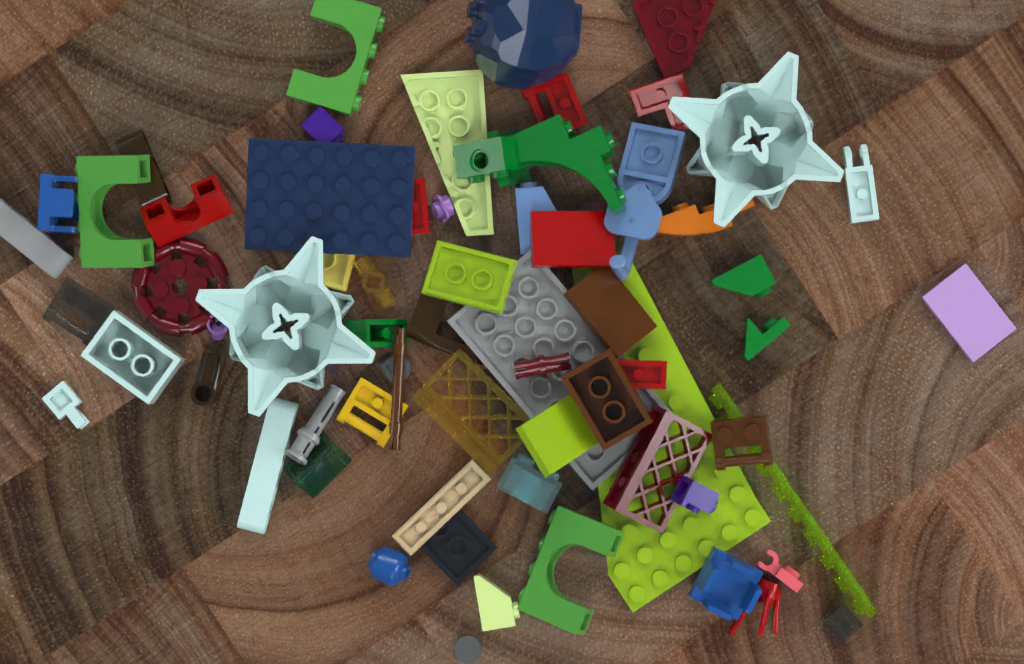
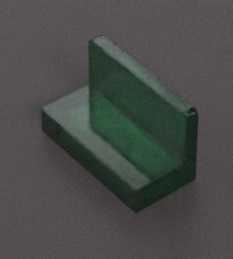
(322, 466)

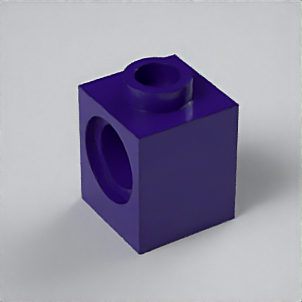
(324, 127)

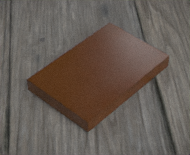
(610, 310)

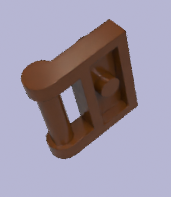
(741, 433)

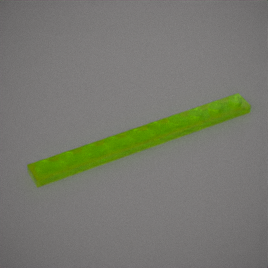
(800, 513)

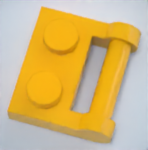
(374, 402)

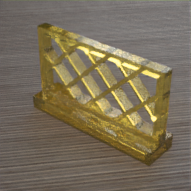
(455, 424)

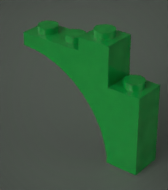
(586, 154)

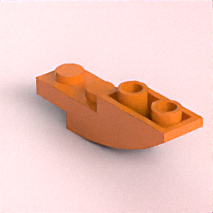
(688, 222)

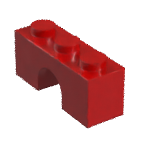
(170, 222)

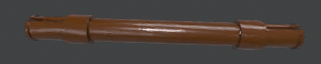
(396, 424)

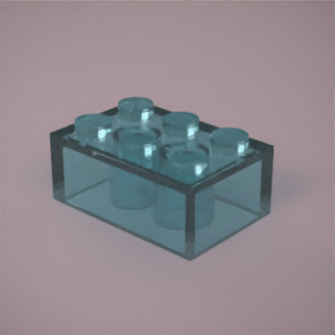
(528, 484)

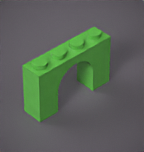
(341, 92)
(98, 243)
(541, 595)

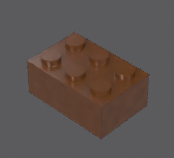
(607, 398)

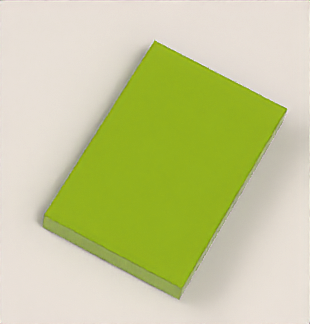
(469, 277)
(557, 436)

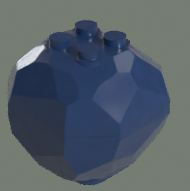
(523, 40)

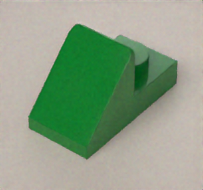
(755, 341)

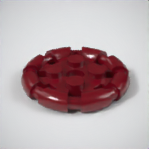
(164, 282)

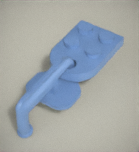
(650, 163)

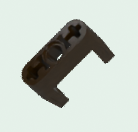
(425, 325)

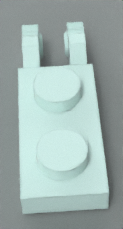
(860, 187)

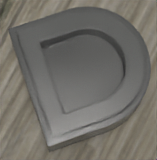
(387, 368)

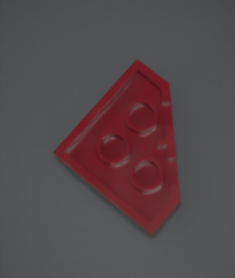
(673, 30)

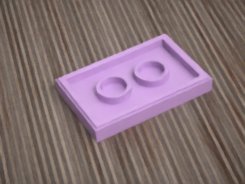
(968, 313)

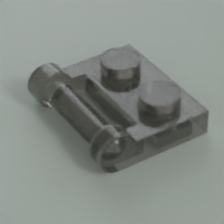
(82, 303)

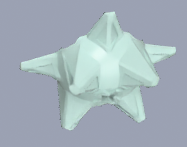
(761, 113)
(264, 308)

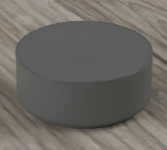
(467, 648)

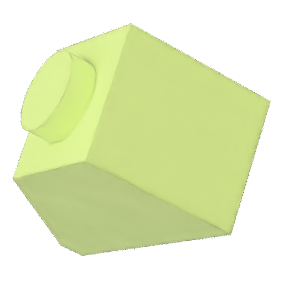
(494, 605)

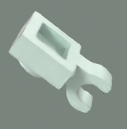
(64, 403)

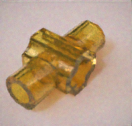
(366, 270)

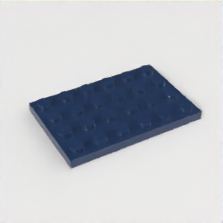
(335, 191)

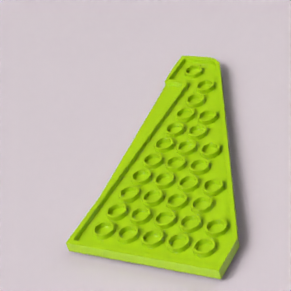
(653, 560)

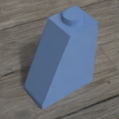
(529, 199)

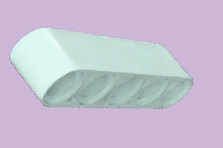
(267, 466)

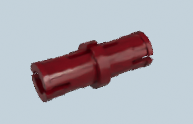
(542, 365)

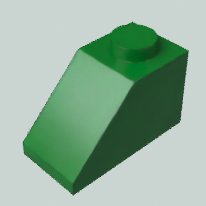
(747, 279)
(376, 332)

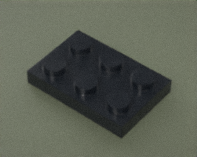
(458, 546)

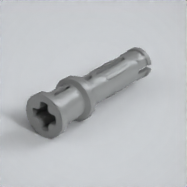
(309, 435)

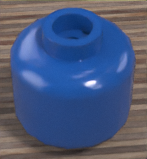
(389, 566)

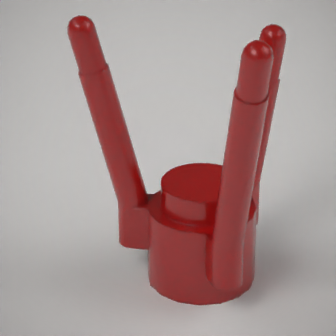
(769, 596)

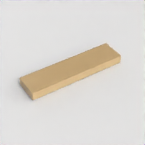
(441, 507)

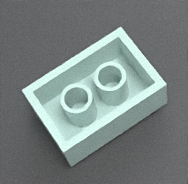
(133, 357)

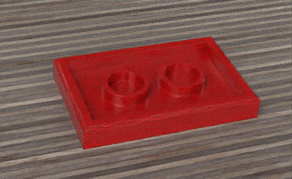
(570, 239)

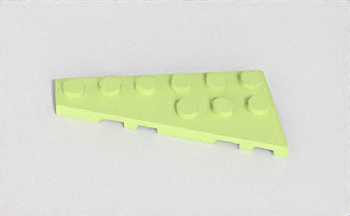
(453, 114)

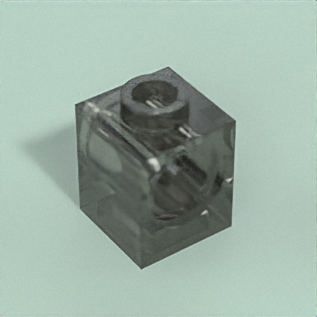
(841, 622)

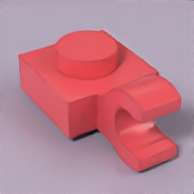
(787, 575)

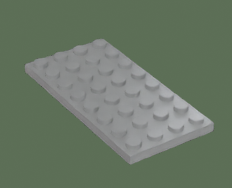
(534, 324)

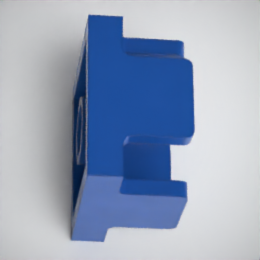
(57, 204)
(727, 585)

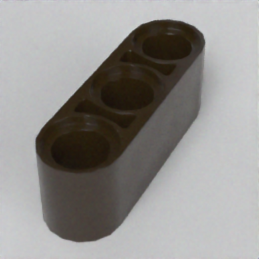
(152, 191)

